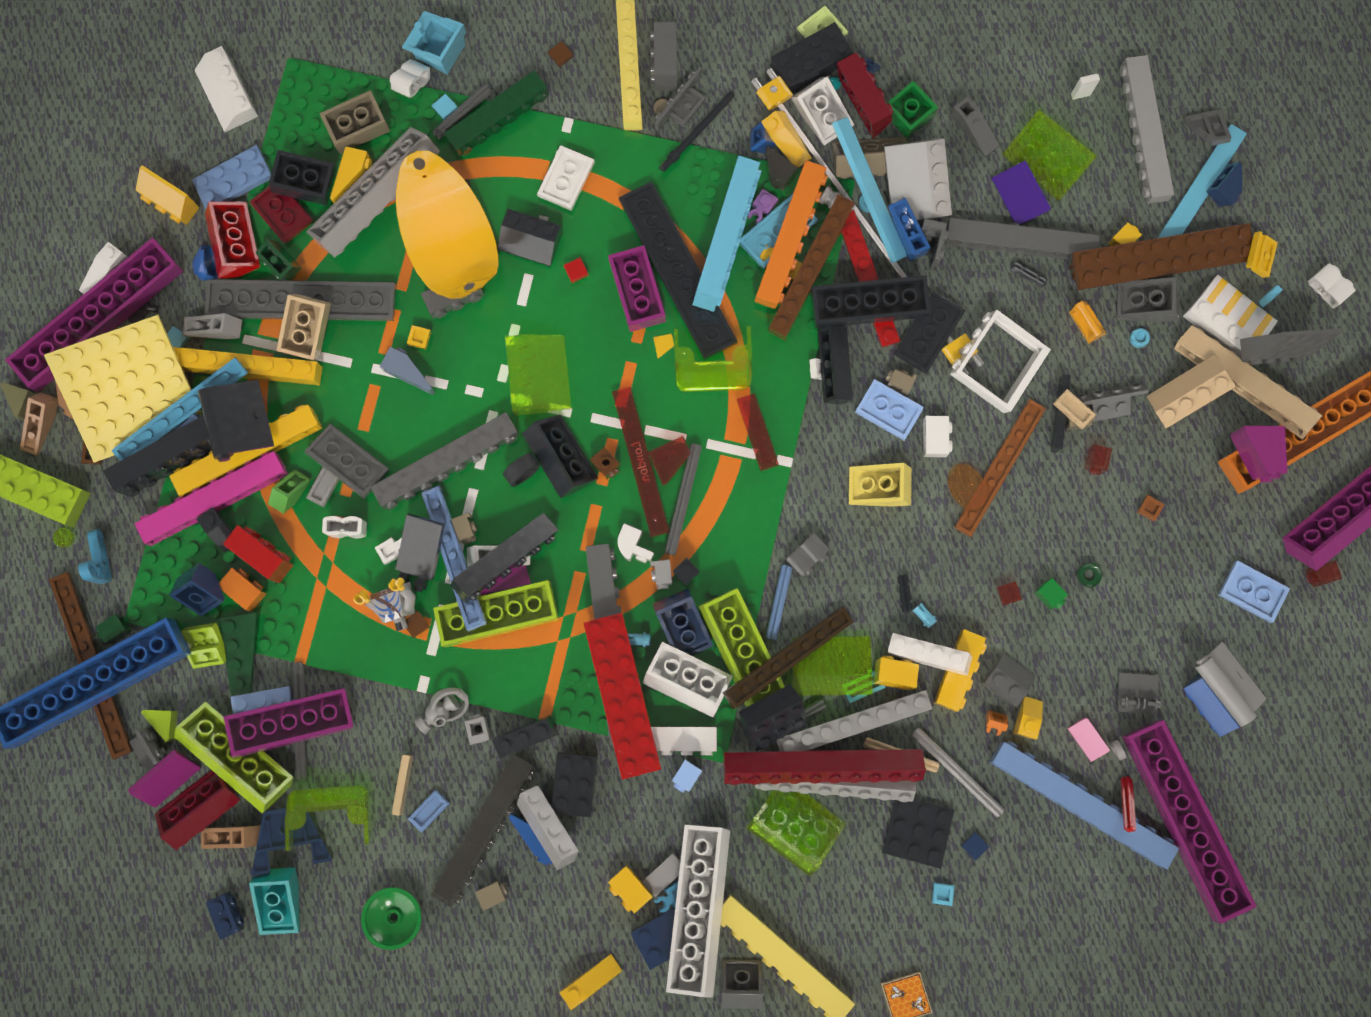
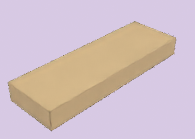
(402, 785)

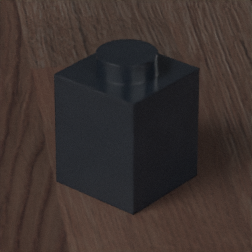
(686, 572)

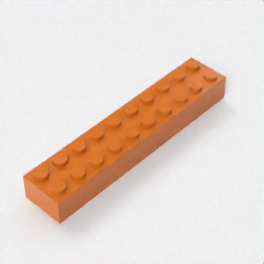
(1339, 413)

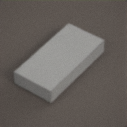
(322, 488)

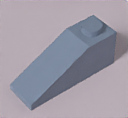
(400, 366)

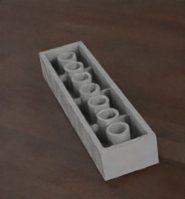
(368, 194)

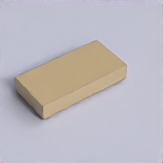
(1074, 409)

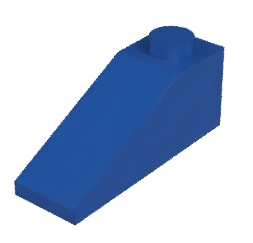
(908, 230)
(530, 838)

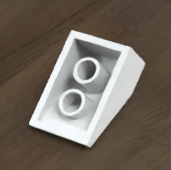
(820, 108)

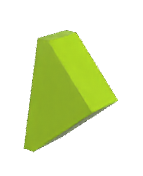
(163, 722)

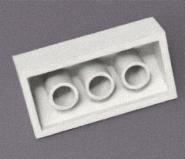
(224, 89)
(687, 679)

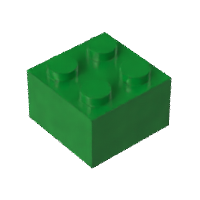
(911, 109)

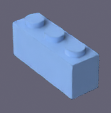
(686, 776)

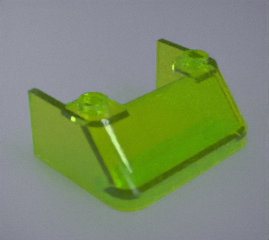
(713, 375)
(352, 798)

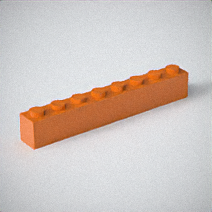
(790, 235)

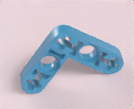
(97, 569)

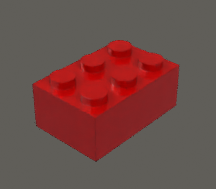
(259, 553)

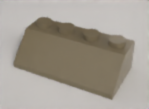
(873, 151)

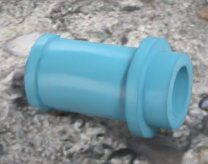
(925, 616)
(639, 639)

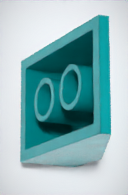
(276, 901)

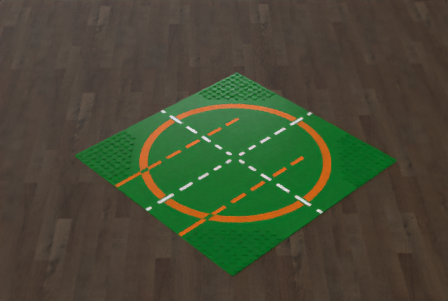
(731, 503)

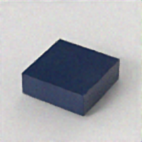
(974, 846)

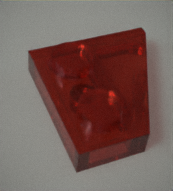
(669, 458)

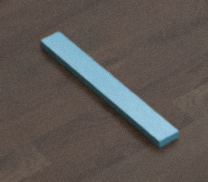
(869, 189)
(1197, 192)

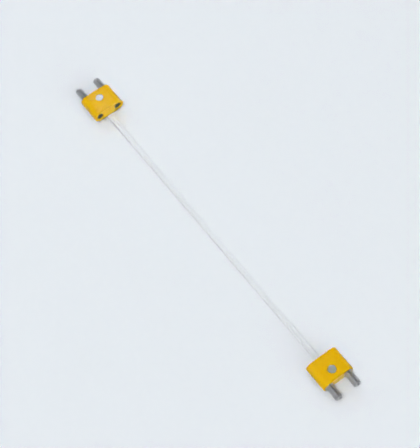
(773, 96)

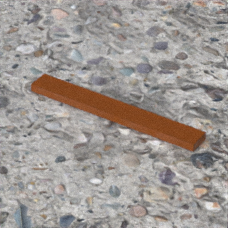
(1003, 463)

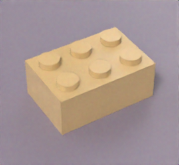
(303, 326)

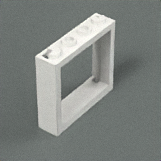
(1040, 353)

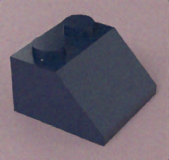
(198, 590)

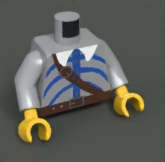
(391, 603)

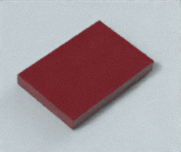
(282, 214)

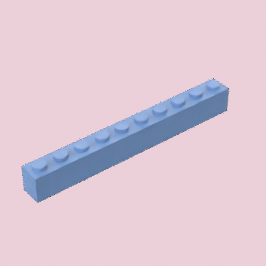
(1082, 804)

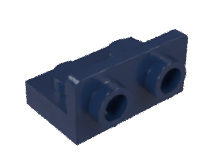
(225, 915)

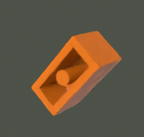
(241, 589)

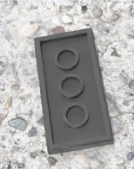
(346, 461)

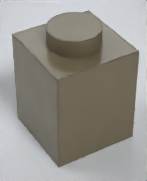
(492, 894)

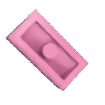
(1088, 739)

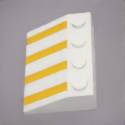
(1228, 315)

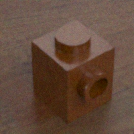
(606, 463)

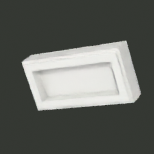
(1085, 86)

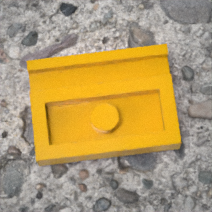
(1261, 254)

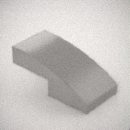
(663, 875)

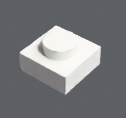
(815, 369)

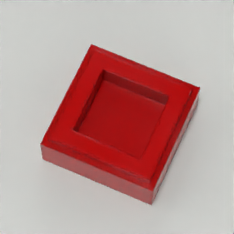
(575, 270)

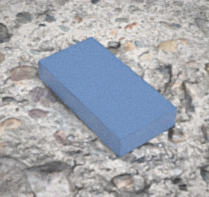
(428, 811)

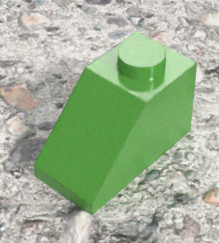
(288, 491)

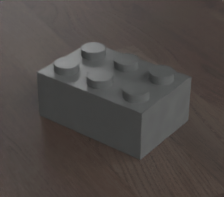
(664, 56)

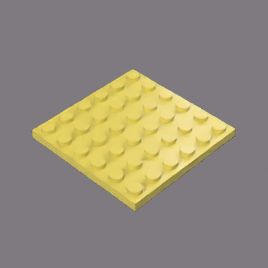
(118, 382)

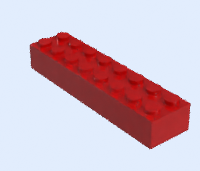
(622, 696)

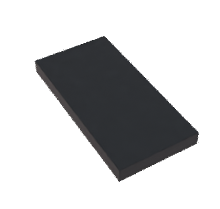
(929, 334)

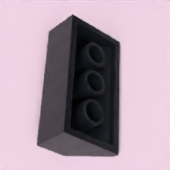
(560, 455)

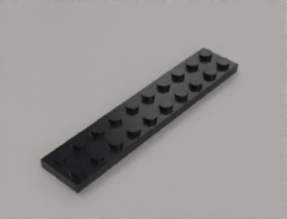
(676, 269)

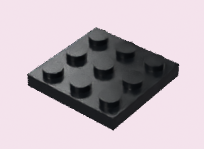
(918, 832)

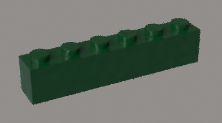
(497, 114)

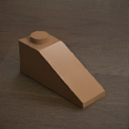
(38, 420)
(230, 837)

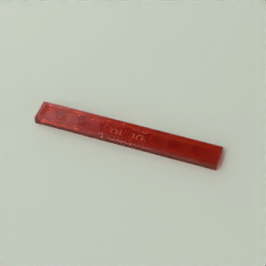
(640, 462)

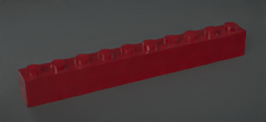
(823, 766)

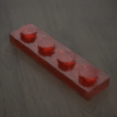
(757, 432)

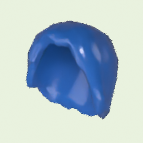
(204, 264)

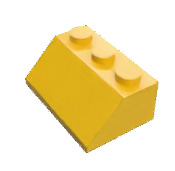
(165, 196)

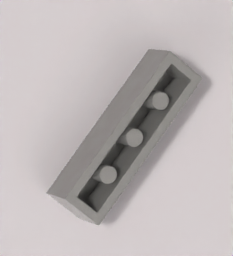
(547, 827)

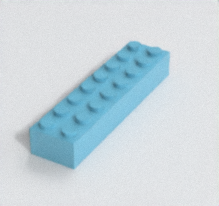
(727, 234)

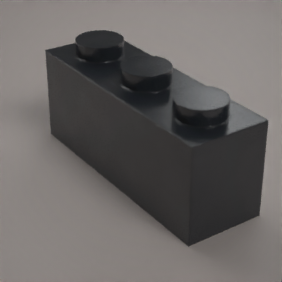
(524, 736)

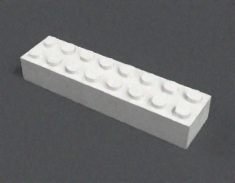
(698, 911)

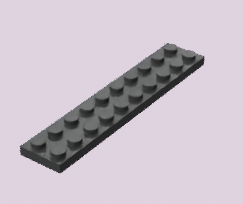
(268, 298)

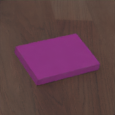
(164, 778)

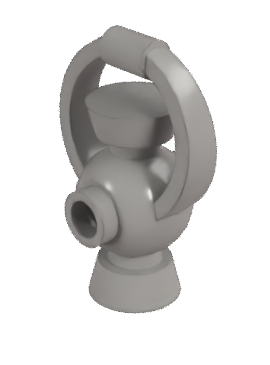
(438, 712)

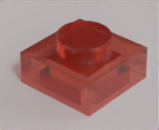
(1009, 593)

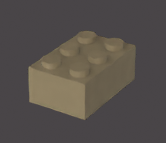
(354, 122)

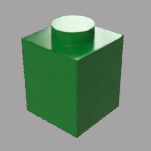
(1051, 594)

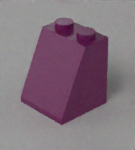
(1262, 451)

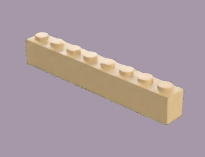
(1251, 383)

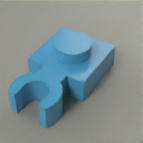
(669, 898)

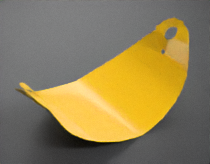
(444, 227)

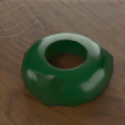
(1097, 575)

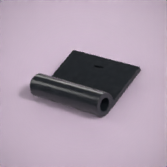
(232, 421)

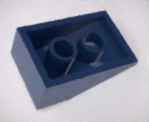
(682, 623)
(655, 938)

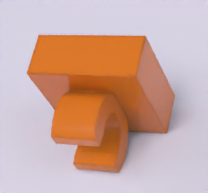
(997, 721)

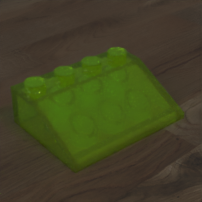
(1051, 154)
(537, 373)
(836, 669)
(796, 828)

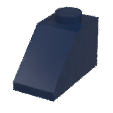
(1227, 185)

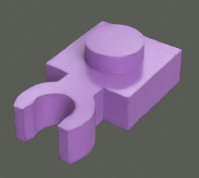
(764, 204)

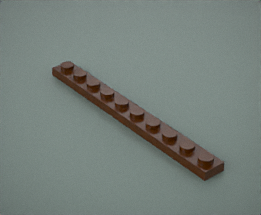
(84, 649)

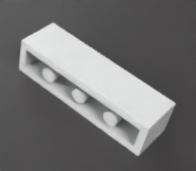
(930, 654)
(685, 740)

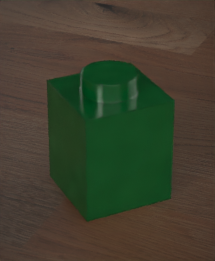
(112, 629)

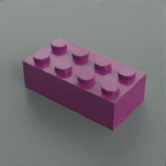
(637, 288)

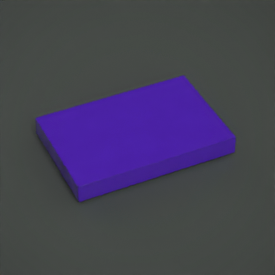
(1021, 193)

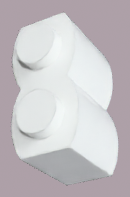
(410, 78)
(1331, 285)
(348, 526)

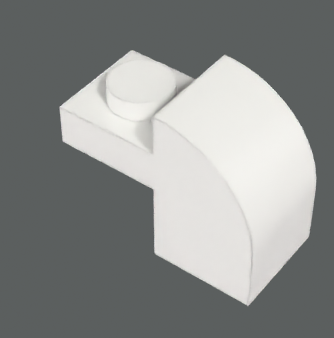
(627, 543)

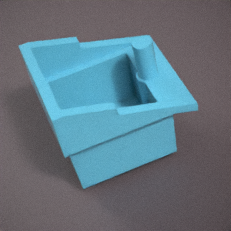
(436, 41)

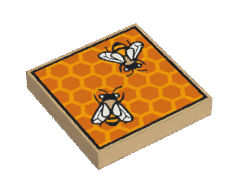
(906, 996)

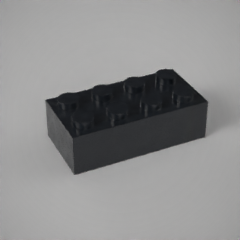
(811, 58)

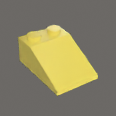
(880, 485)

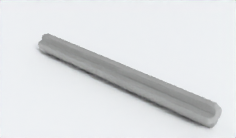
(958, 772)

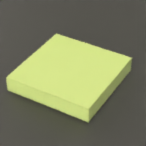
(818, 21)

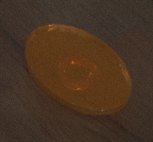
(967, 487)

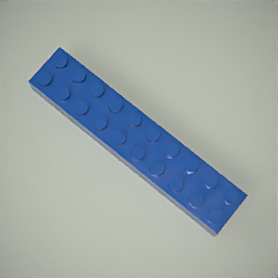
(91, 682)

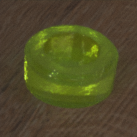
(63, 537)

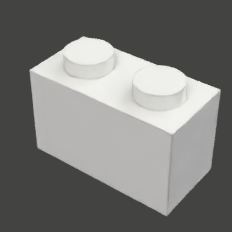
(936, 436)

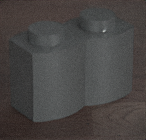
(808, 555)

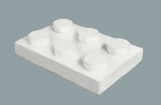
(565, 178)

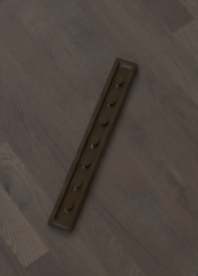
(787, 657)

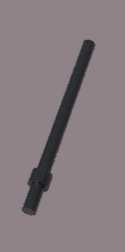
(675, 154)

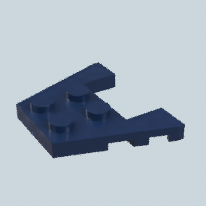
(273, 838)

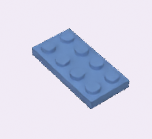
(233, 177)

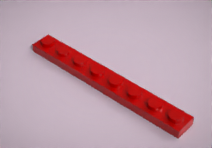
(865, 271)

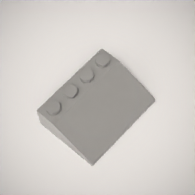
(919, 175)

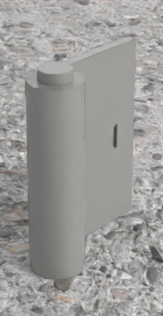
(1230, 684)

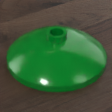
(377, 919)

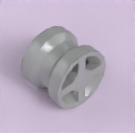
(828, 197)

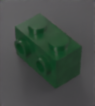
(278, 260)

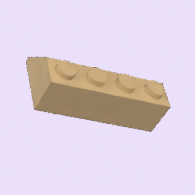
(1191, 391)

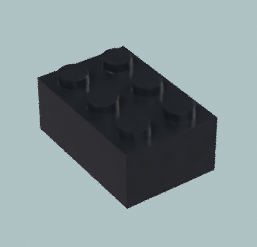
(302, 177)
(773, 717)
(574, 785)

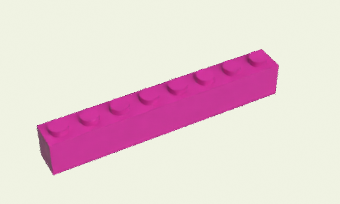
(217, 495)

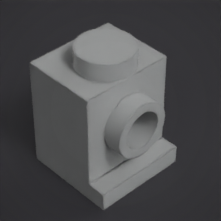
(661, 574)
(475, 737)

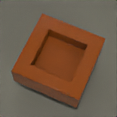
(1150, 508)

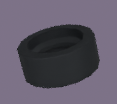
(521, 469)

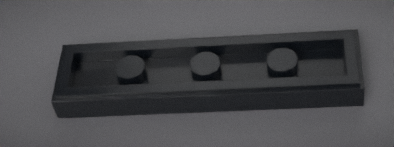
(1060, 418)

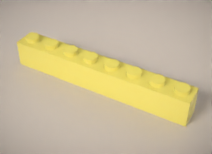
(629, 65)
(785, 959)

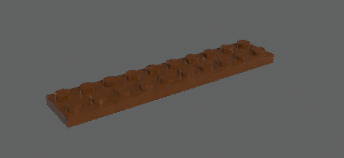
(1162, 256)

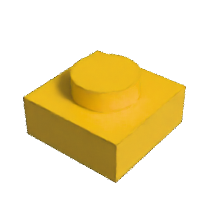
(419, 337)

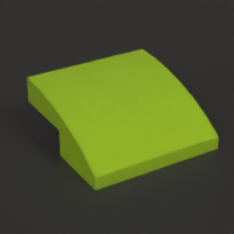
(205, 645)

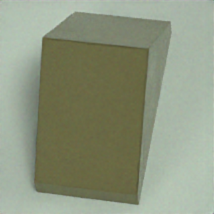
(17, 399)

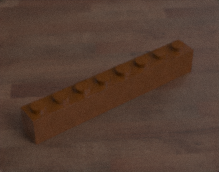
(811, 267)

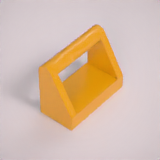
(1087, 321)

